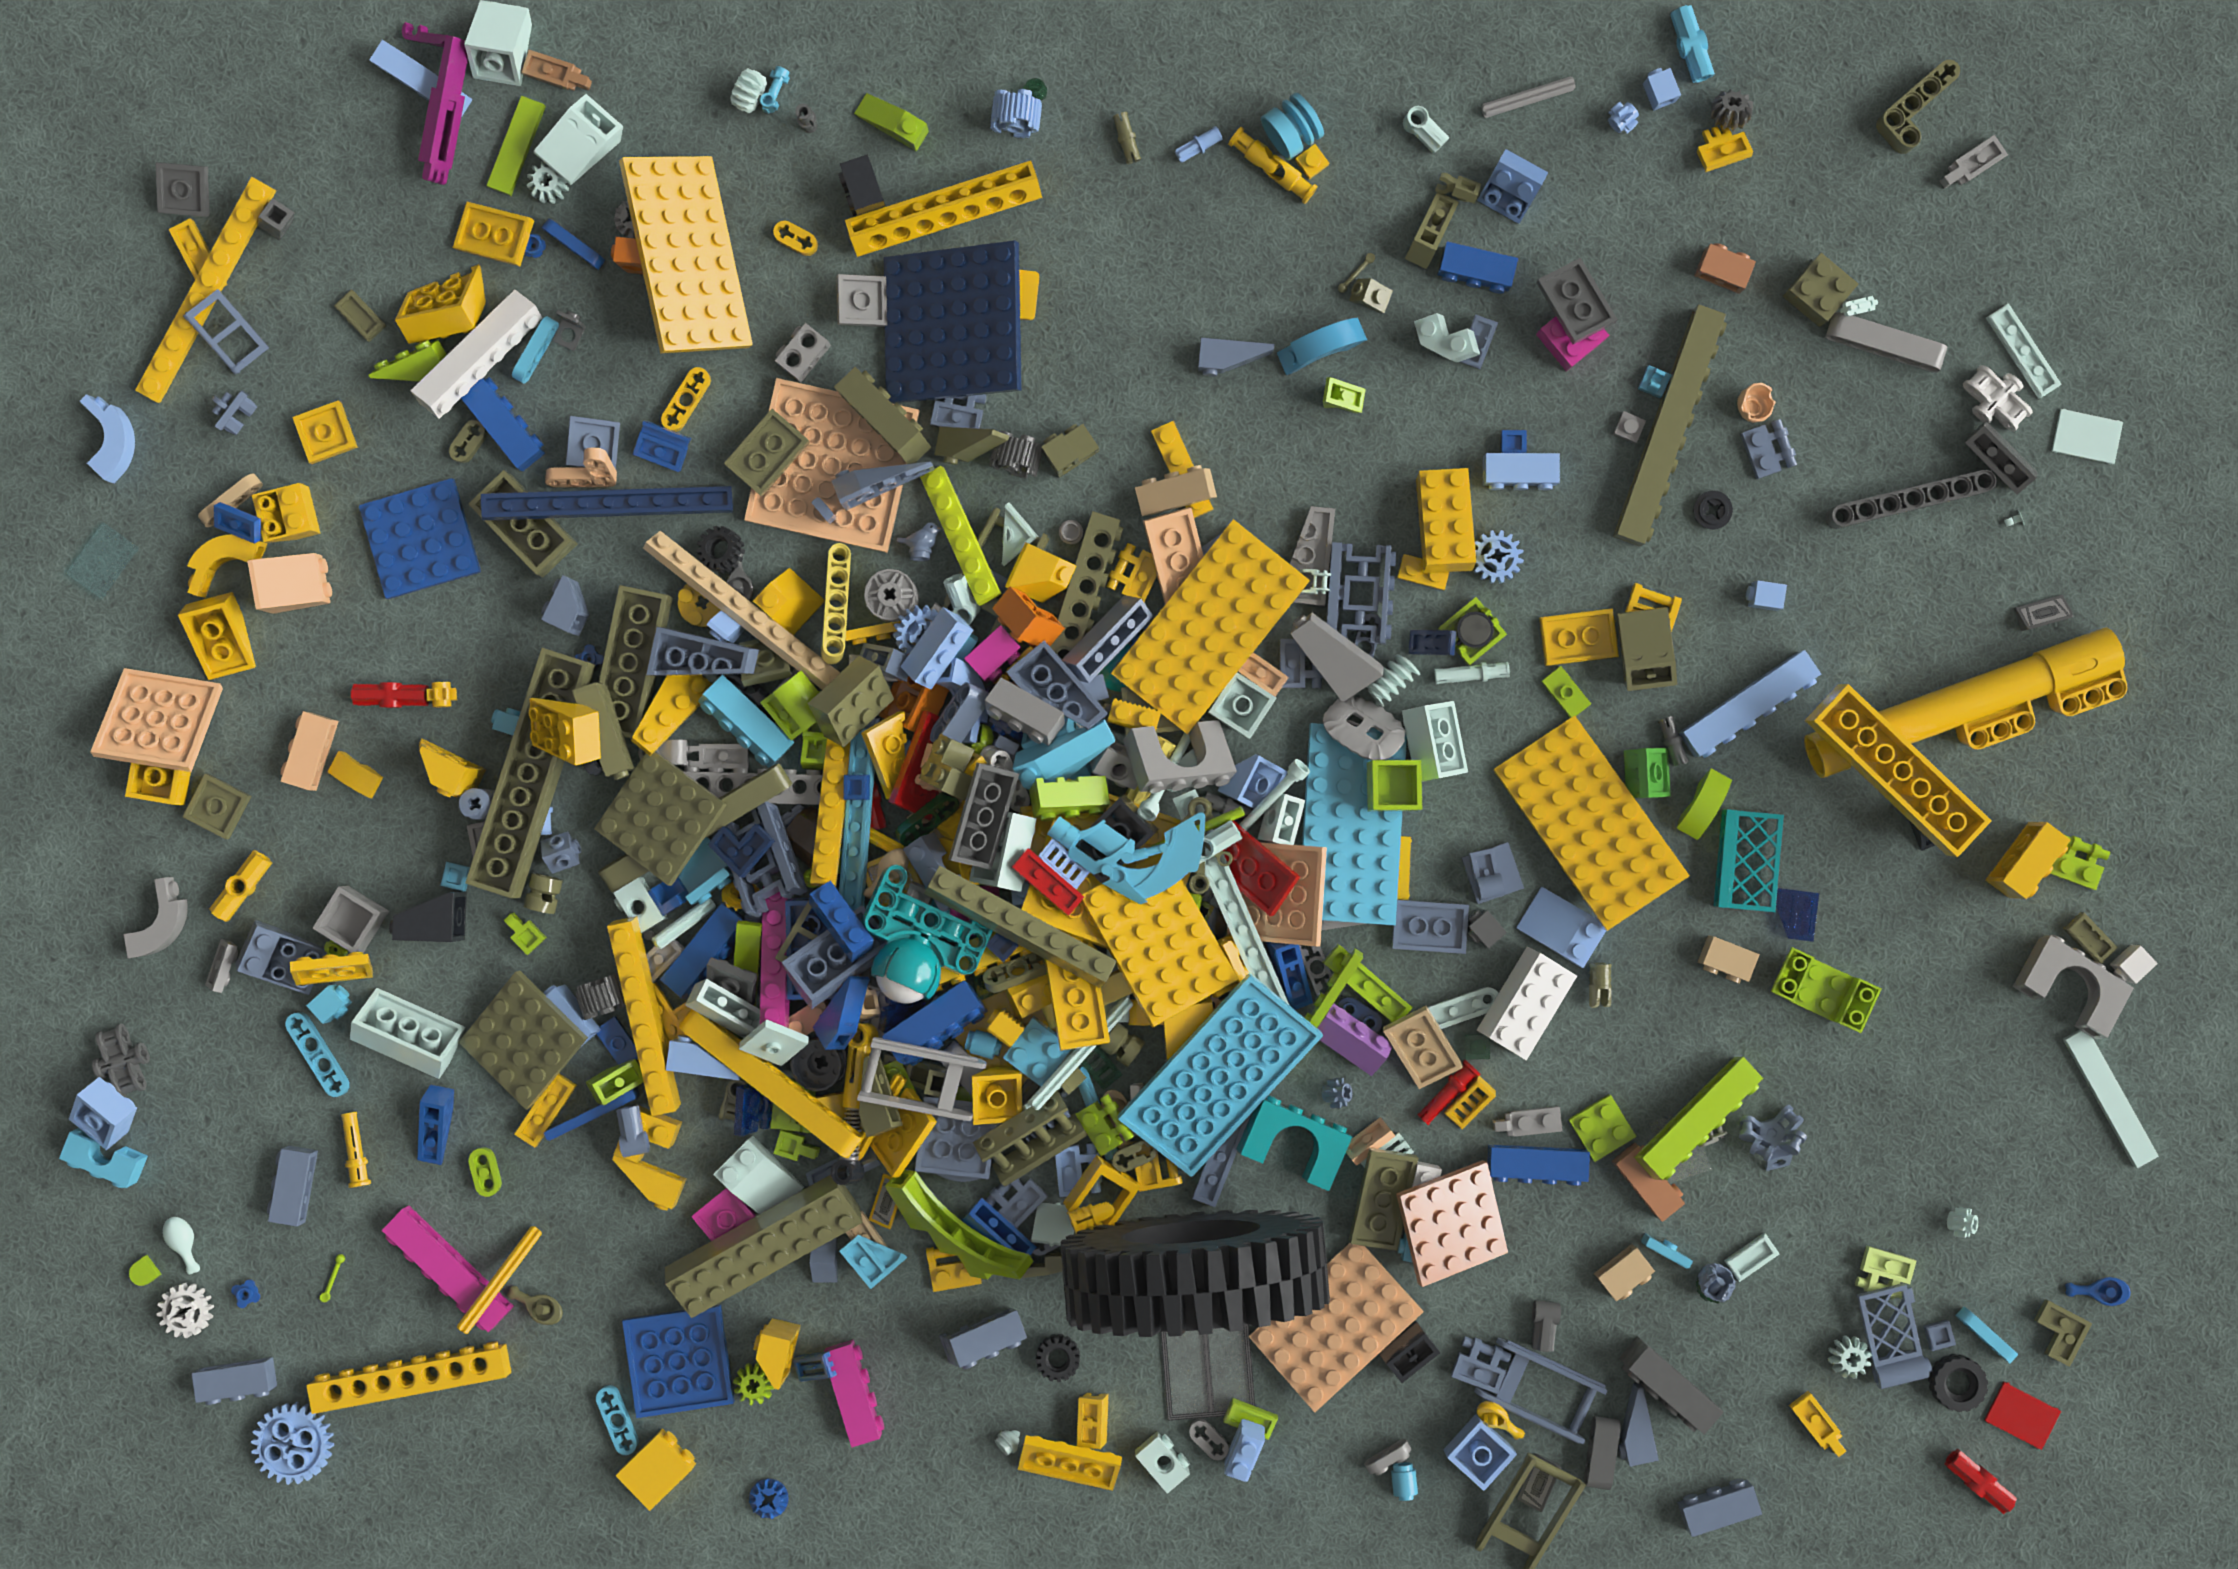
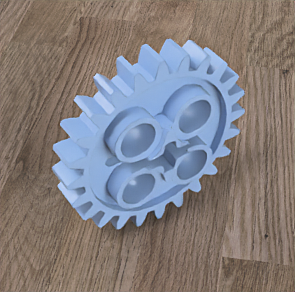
(287, 1465)

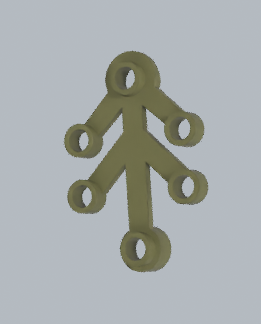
(1200, 873)

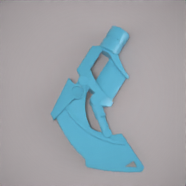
(1179, 857)

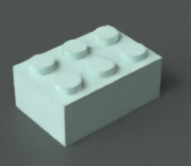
(1014, 840)

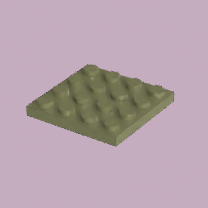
(660, 817)
(523, 1039)

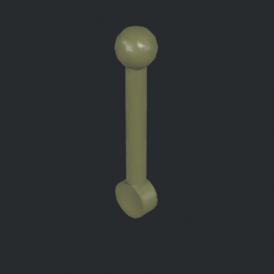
(1368, 260)

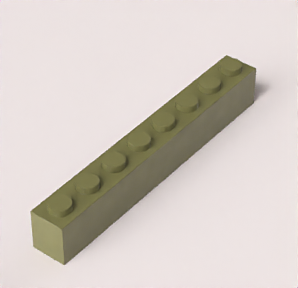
(1020, 927)

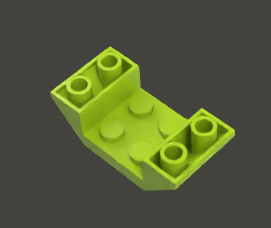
(1825, 990)

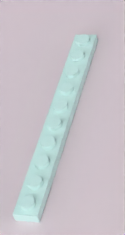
(1235, 911)

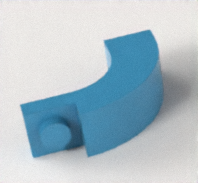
(1321, 343)

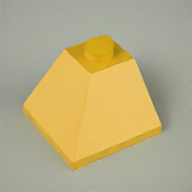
(1040, 573)
(789, 601)
(996, 1095)

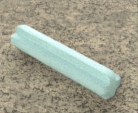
(683, 924)

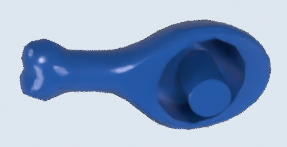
(2106, 1290)

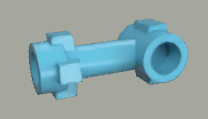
(768, 100)

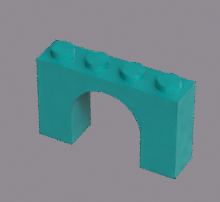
(1328, 1141)

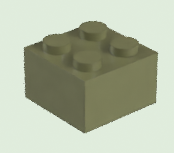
(1820, 290)

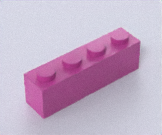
(853, 1394)

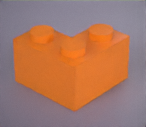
(1026, 620)

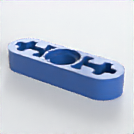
(573, 243)

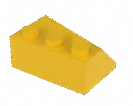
(443, 308)
(449, 771)

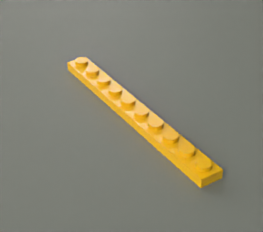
(210, 278)

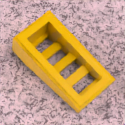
(1490, 1094)

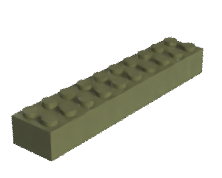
(525, 785)

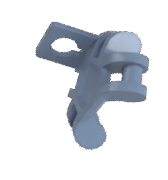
(1772, 1136)

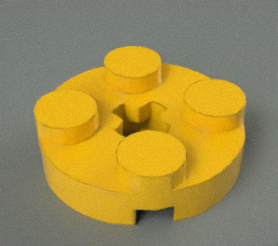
(690, 612)

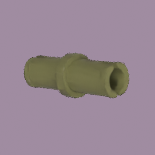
(1126, 137)

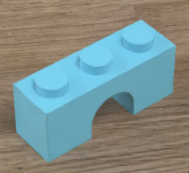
(85, 1153)

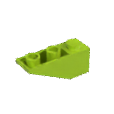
(411, 365)

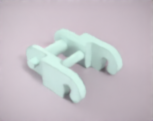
(1315, 572)

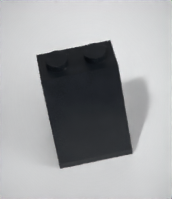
(433, 921)

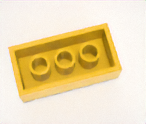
(1445, 520)

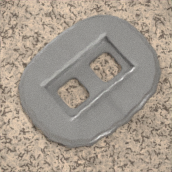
(1355, 737)

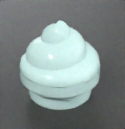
(1008, 1441)

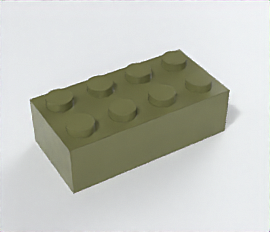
(536, 541)

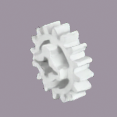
(190, 1320)

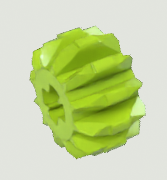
(747, 1390)

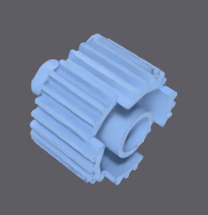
(1016, 113)

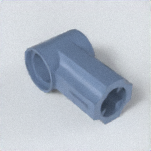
(633, 1138)

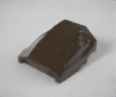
(803, 833)

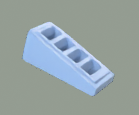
(1053, 845)

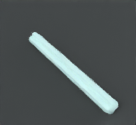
(1076, 1058)

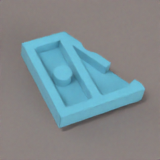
(871, 1259)

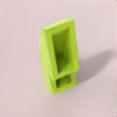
(813, 748)

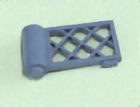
(1899, 1367)

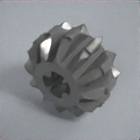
(1732, 109)

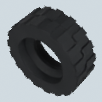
(1975, 1392)

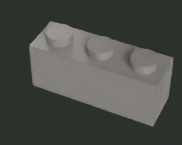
(1024, 712)

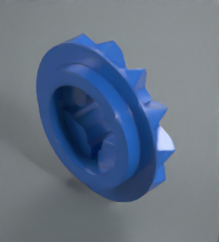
(768, 1487)

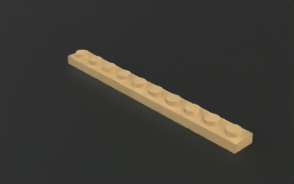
(740, 609)

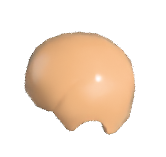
(1756, 402)

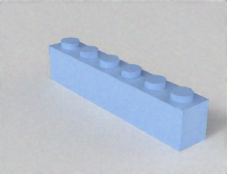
(1750, 703)

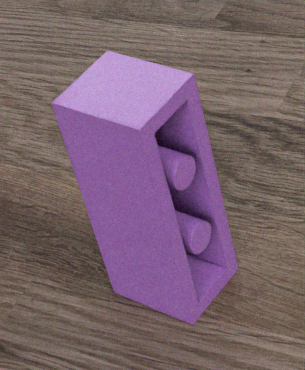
(1354, 1040)

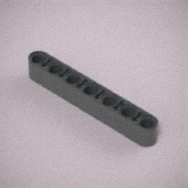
(1921, 496)

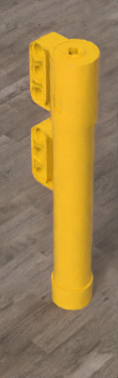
(2002, 696)

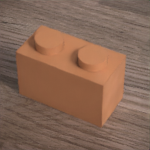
(1725, 267)

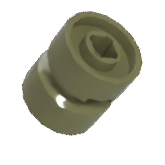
(543, 884)
(1123, 1045)

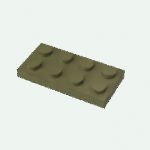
(1377, 1211)

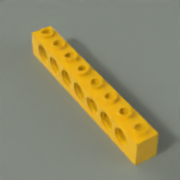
(943, 208)
(323, 1398)

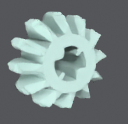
(748, 90)
(540, 178)
(1843, 1352)

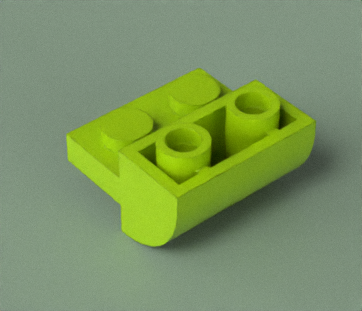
(790, 705)

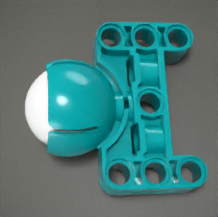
(911, 964)

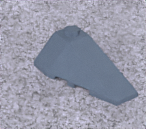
(865, 484)

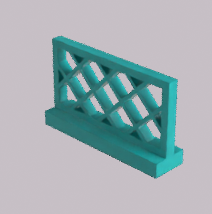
(1727, 855)

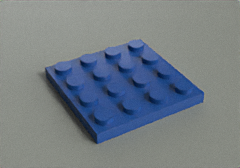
(419, 538)
(678, 1362)

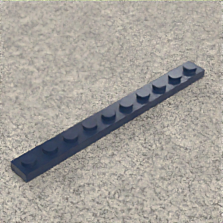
(606, 503)

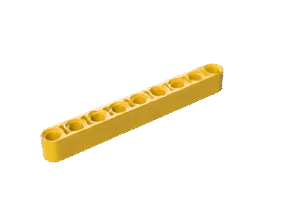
(772, 1084)

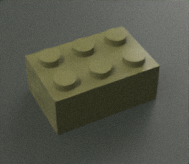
(851, 701)

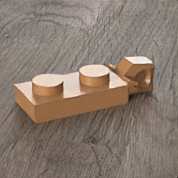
(554, 71)

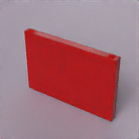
(2022, 1415)

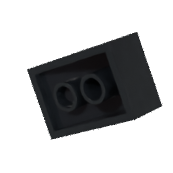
(1125, 820)

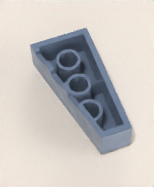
(692, 654)

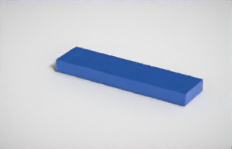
(591, 1114)

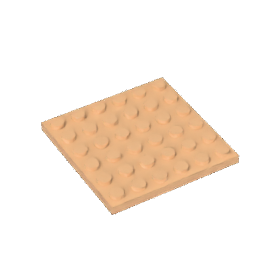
(837, 443)

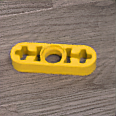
(670, 411)

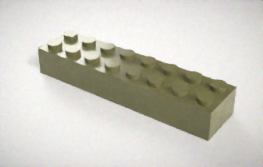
(762, 1245)

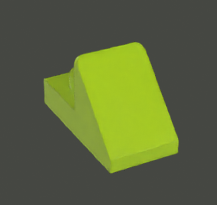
(1343, 396)

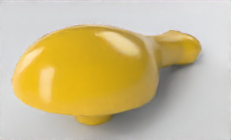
(1497, 1417)

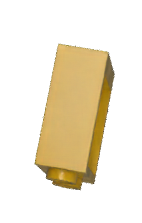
(1088, 1179)

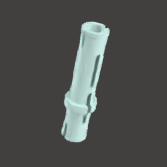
(1468, 673)

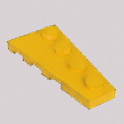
(669, 709)

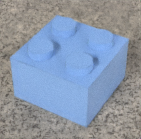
(102, 1113)
(1479, 1452)

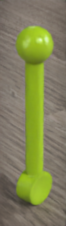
(325, 1296)

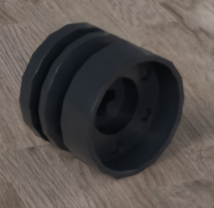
(810, 1071)

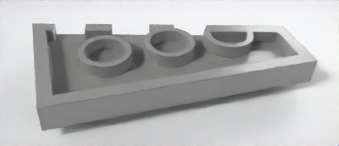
(1314, 551)

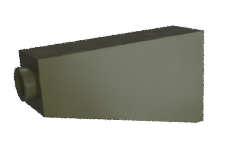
(613, 748)

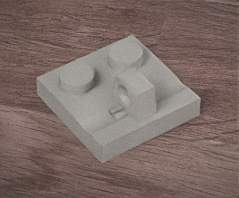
(861, 300)

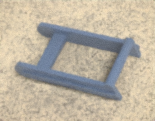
(1513, 1377)

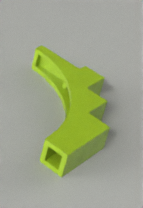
(951, 1235)

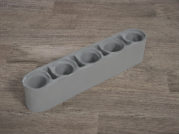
(1886, 342)

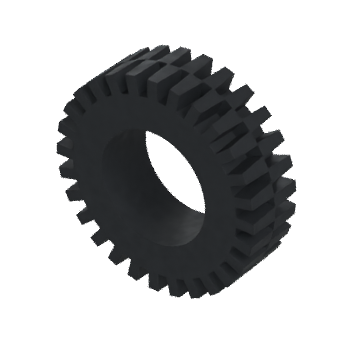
(1195, 1272)

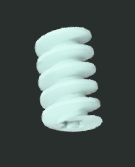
(1392, 678)

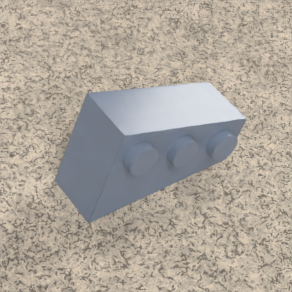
(983, 1339)

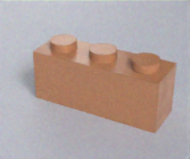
(1657, 1194)

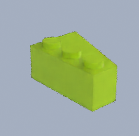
(1069, 797)

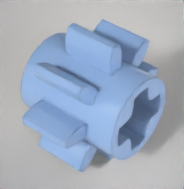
(1623, 117)

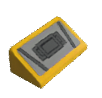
(884, 1207)

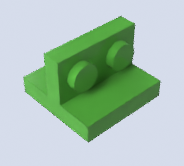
(1647, 772)

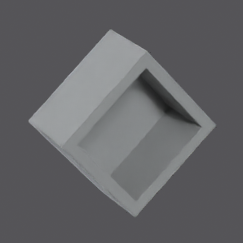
(350, 919)

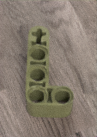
(1918, 99)

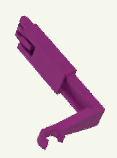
(444, 104)

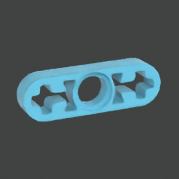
(535, 349)
(1986, 1335)
(612, 1429)

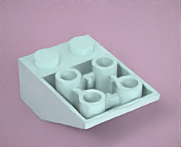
(579, 139)

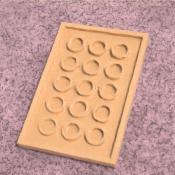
(1337, 1342)

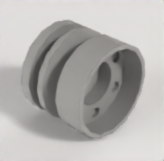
(875, 595)

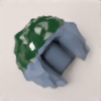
(1715, 1283)

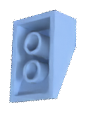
(1562, 927)

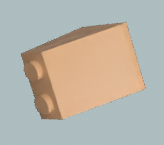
(289, 582)

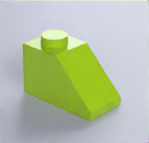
(615, 1081)

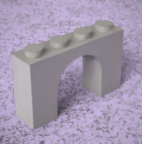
(1157, 773)
(2105, 990)

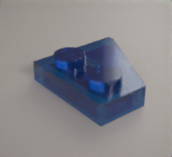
(1797, 913)

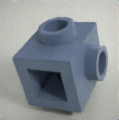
(560, 852)

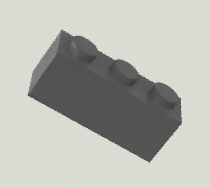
(2001, 457)

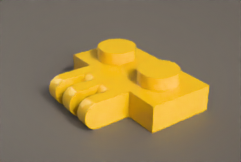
(1723, 148)

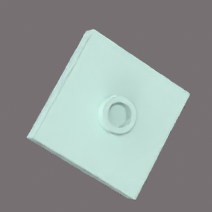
(773, 1042)

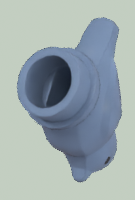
(921, 542)

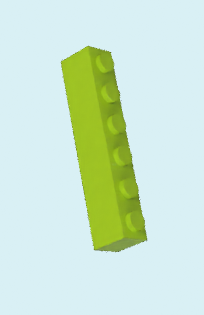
(1699, 1118)

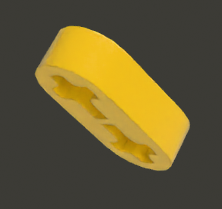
(798, 233)

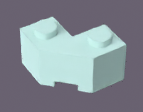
(1435, 336)

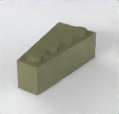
(882, 415)

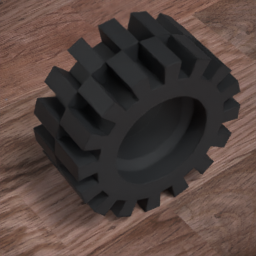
(708, 545)
(1047, 1368)

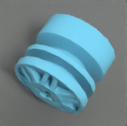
(1292, 126)

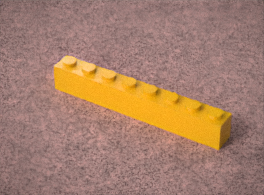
(643, 1015)

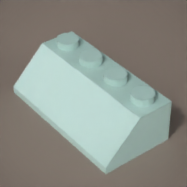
(406, 1033)

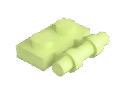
(1885, 1264)

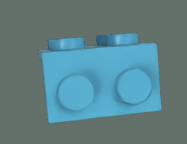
(704, 874)

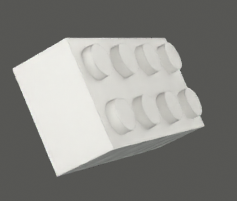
(1526, 1003)

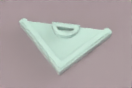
(1015, 534)

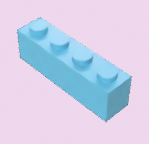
(745, 722)

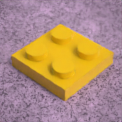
(325, 432)

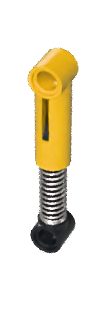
(857, 1051)

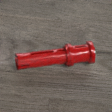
(1456, 1084)

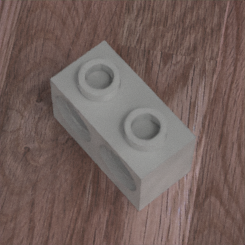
(808, 356)

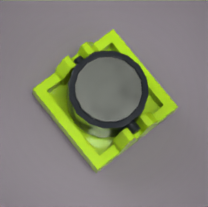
(1474, 630)

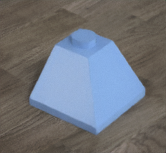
(1253, 781)

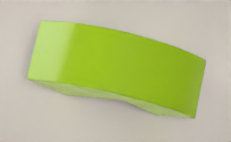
(1705, 804)

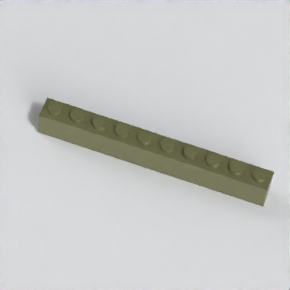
(1669, 426)

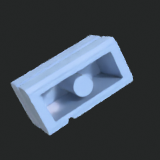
(1244, 1450)

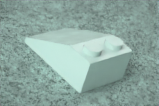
(757, 1177)

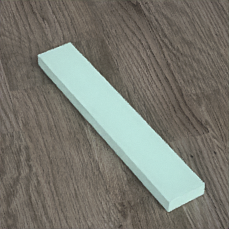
(2111, 1098)

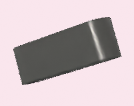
(1602, 1452)

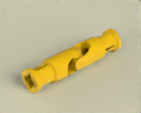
(1263, 157)

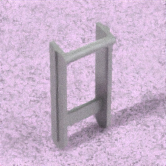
(949, 1088)

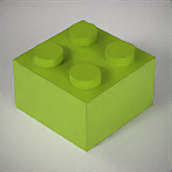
(1394, 785)

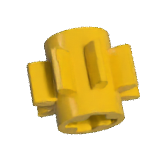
(441, 694)

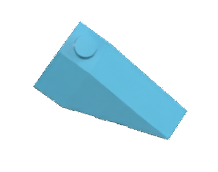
(1063, 756)

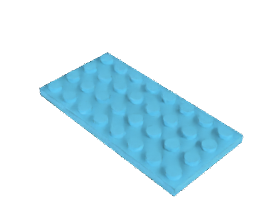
(1359, 843)
(1220, 1075)

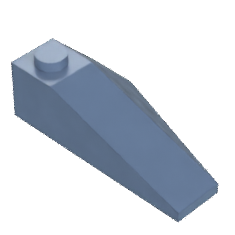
(1053, 682)

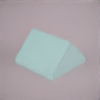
(1242, 705)

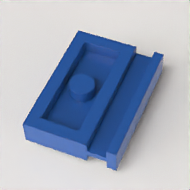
(662, 446)

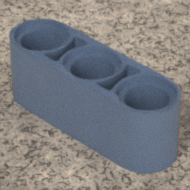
(960, 713)

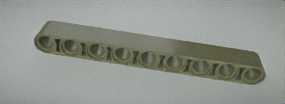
(738, 801)

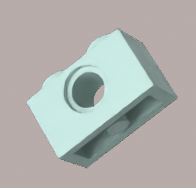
(1282, 820)
(636, 891)
(1166, 1475)

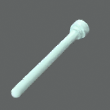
(1296, 772)
(1150, 808)

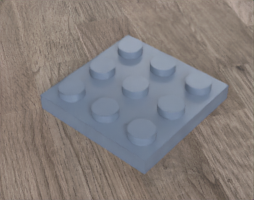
(951, 1147)

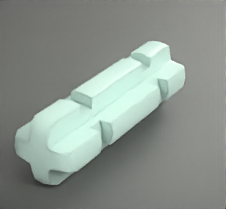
(1858, 306)

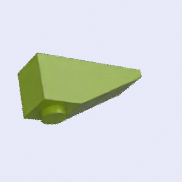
(893, 121)

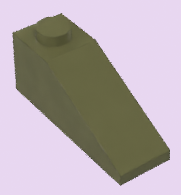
(1431, 230)
(966, 444)
(874, 1117)

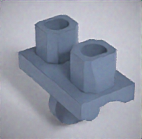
(227, 421)

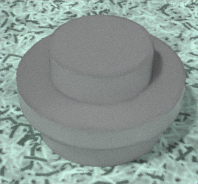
(1070, 532)

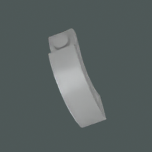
(166, 927)

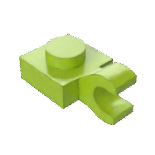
(527, 935)
(792, 1146)

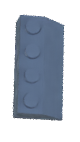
(823, 966)

